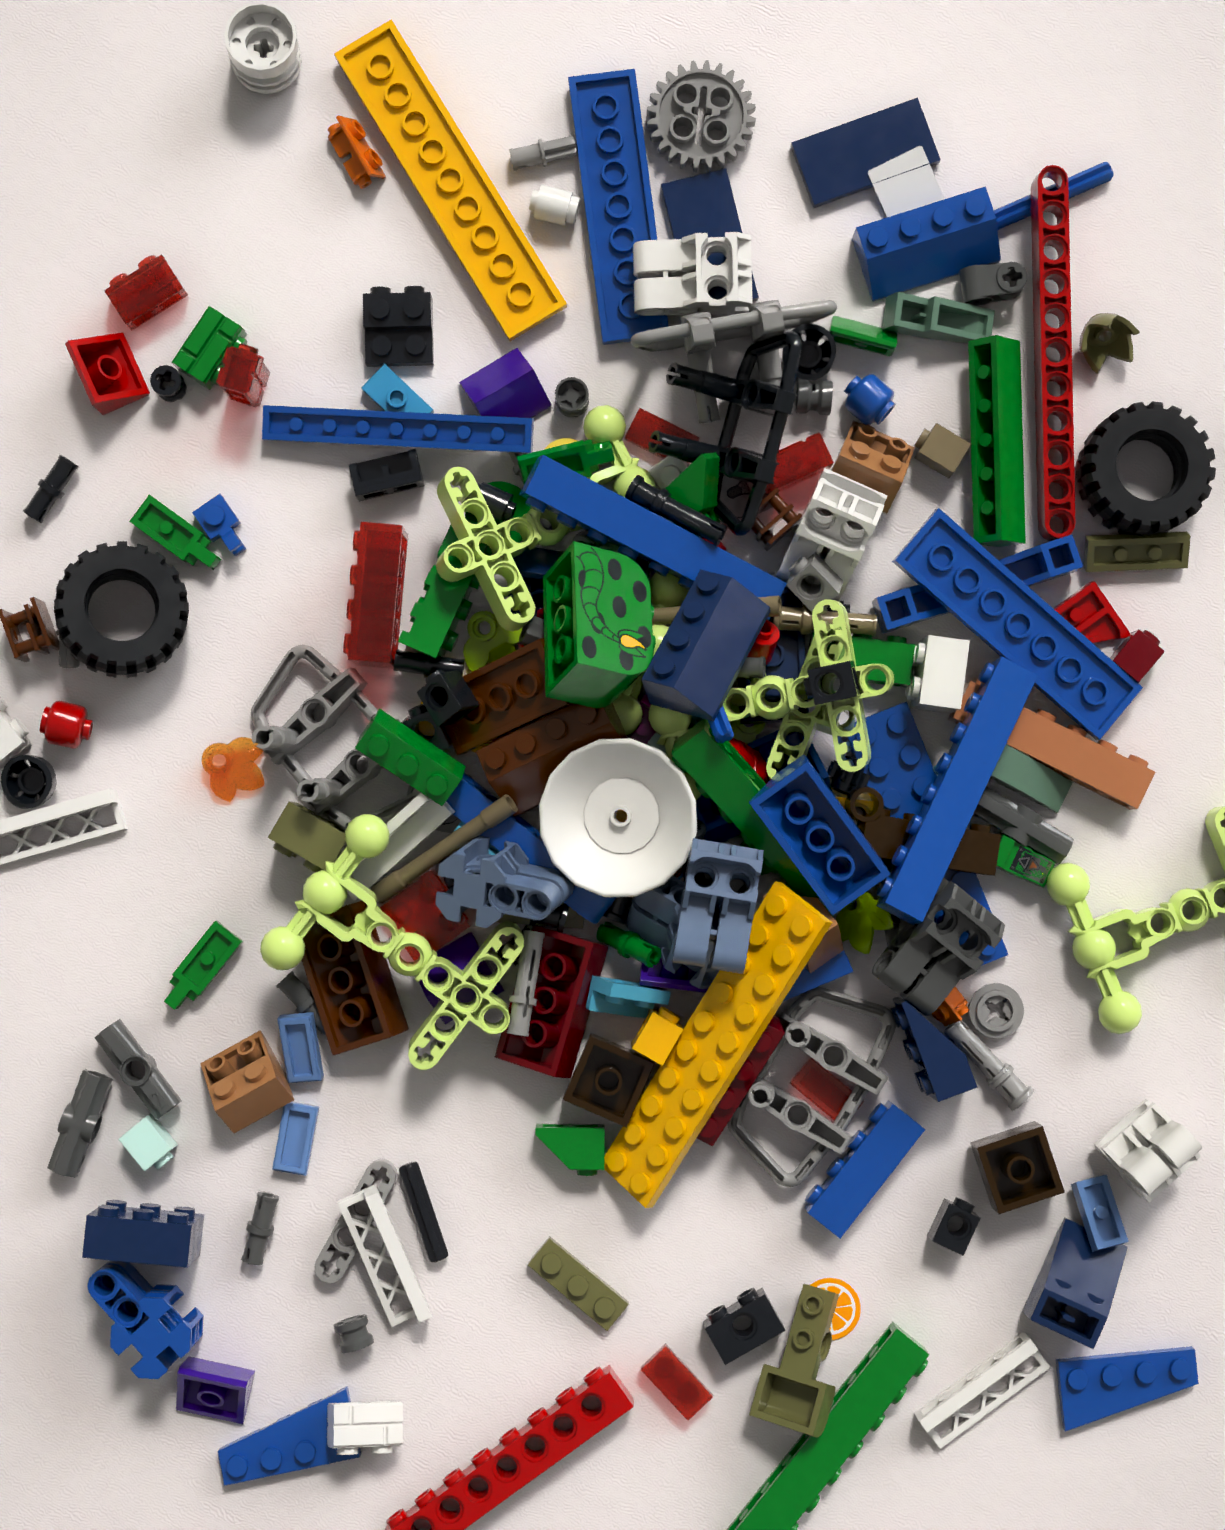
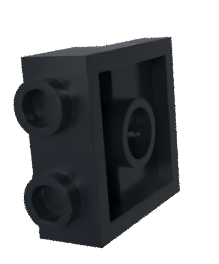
(398, 327)

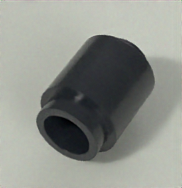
(499, 502)

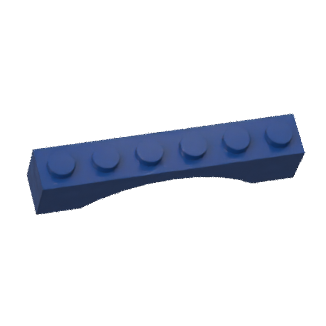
(1030, 566)

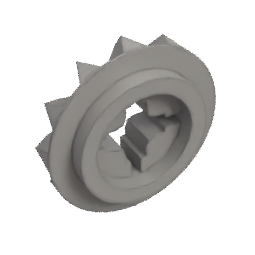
(1011, 1007)

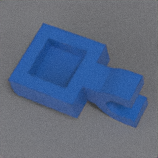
(218, 522)

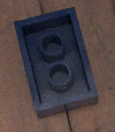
(143, 1234)

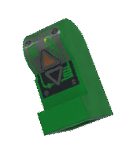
(1023, 862)

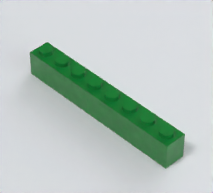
(854, 1411)

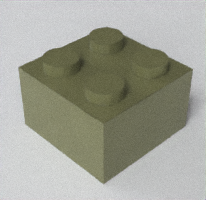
(307, 835)

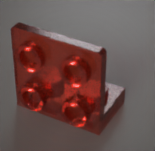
(418, 913)

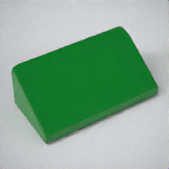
(863, 336)

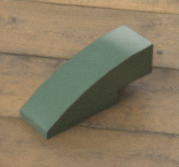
(936, 318)
(1031, 779)

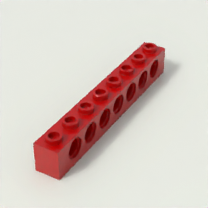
(530, 1463)

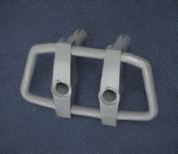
(700, 332)
(302, 728)
(813, 1043)

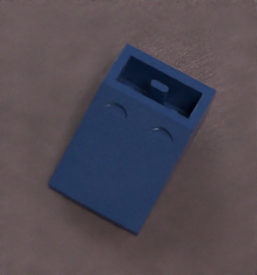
(940, 1063)
(1075, 1286)

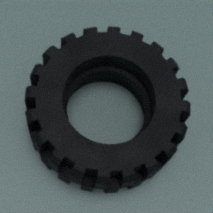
(1180, 443)
(114, 564)

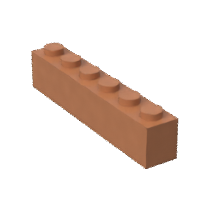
(1074, 755)

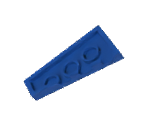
(1119, 1381)
(284, 1446)

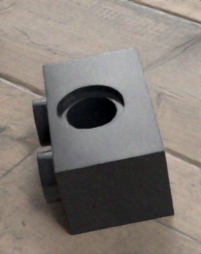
(734, 1343)

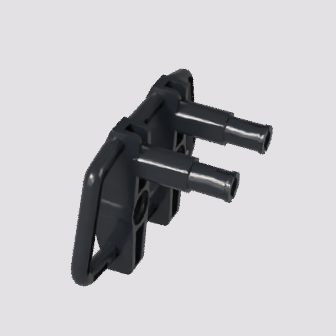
(753, 396)

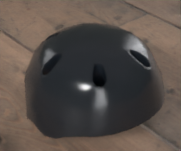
(812, 353)
(32, 780)

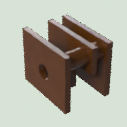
(785, 512)
(39, 628)

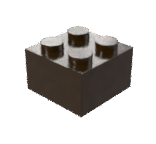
(608, 1080)
(1017, 1167)

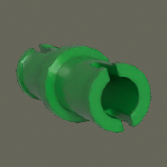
(628, 944)

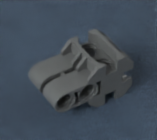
(927, 957)

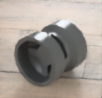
(569, 391)
(814, 397)

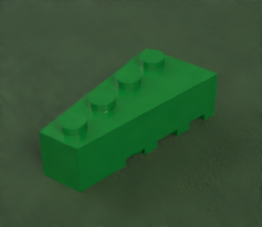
(442, 607)

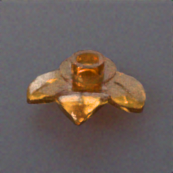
(237, 771)

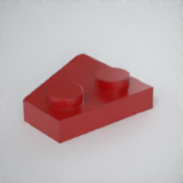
(1092, 614)

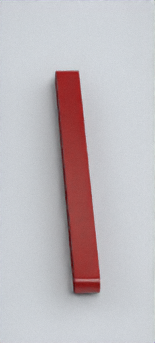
(1059, 338)

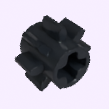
(846, 781)

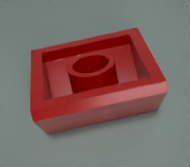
(108, 371)

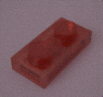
(676, 1382)

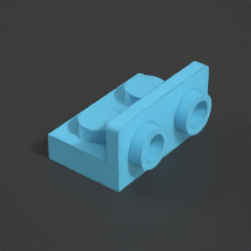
(624, 997)

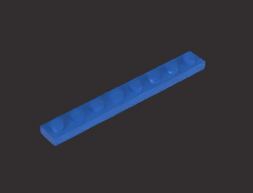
(398, 429)

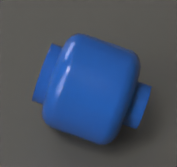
(869, 399)

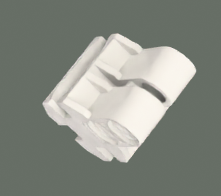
(679, 275)
(846, 543)
(1149, 1149)

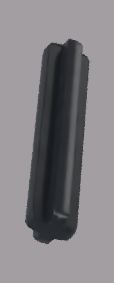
(423, 1212)

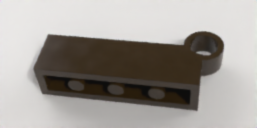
(975, 853)

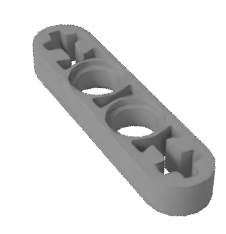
(327, 1253)

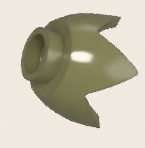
(1107, 336)

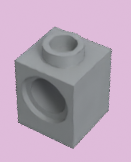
(812, 594)

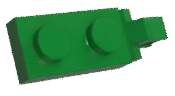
(578, 456)
(174, 533)
(202, 964)

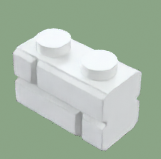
(364, 1425)

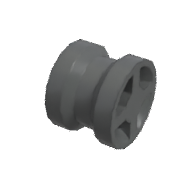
(353, 1333)

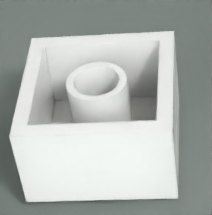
(938, 674)

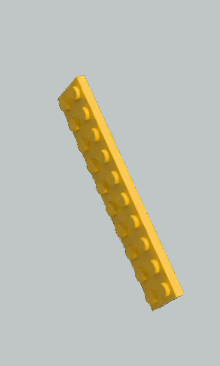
(450, 180)
(714, 1045)

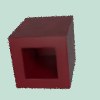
(1138, 654)

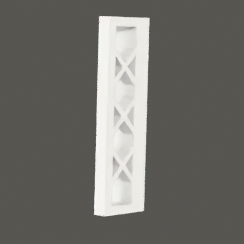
(60, 812)
(406, 832)
(397, 1256)
(977, 1383)

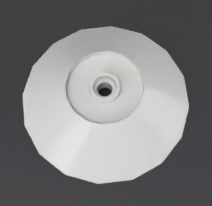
(582, 823)

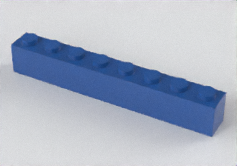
(636, 529)
(956, 791)

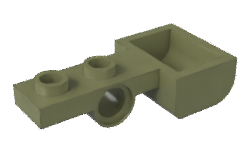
(791, 1393)

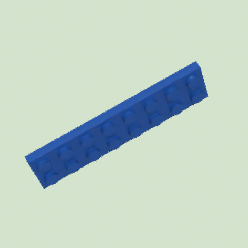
(614, 194)
(1017, 623)
(900, 774)

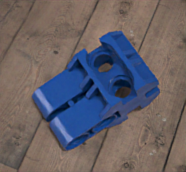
(154, 1327)

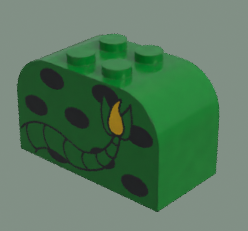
(595, 625)

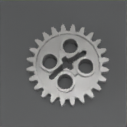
(730, 119)

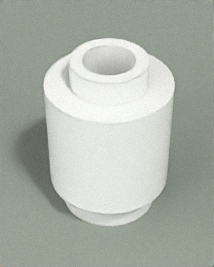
(554, 205)

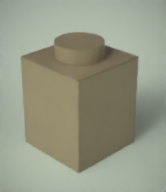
(941, 450)

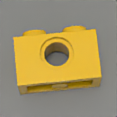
(657, 1034)

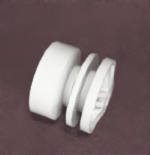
(257, 30)

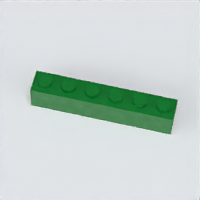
(996, 441)
(731, 784)

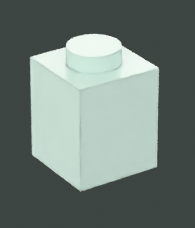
(149, 1143)

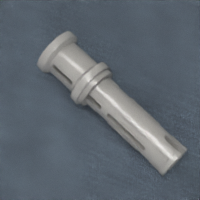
(998, 1074)

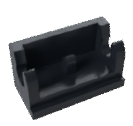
(386, 475)

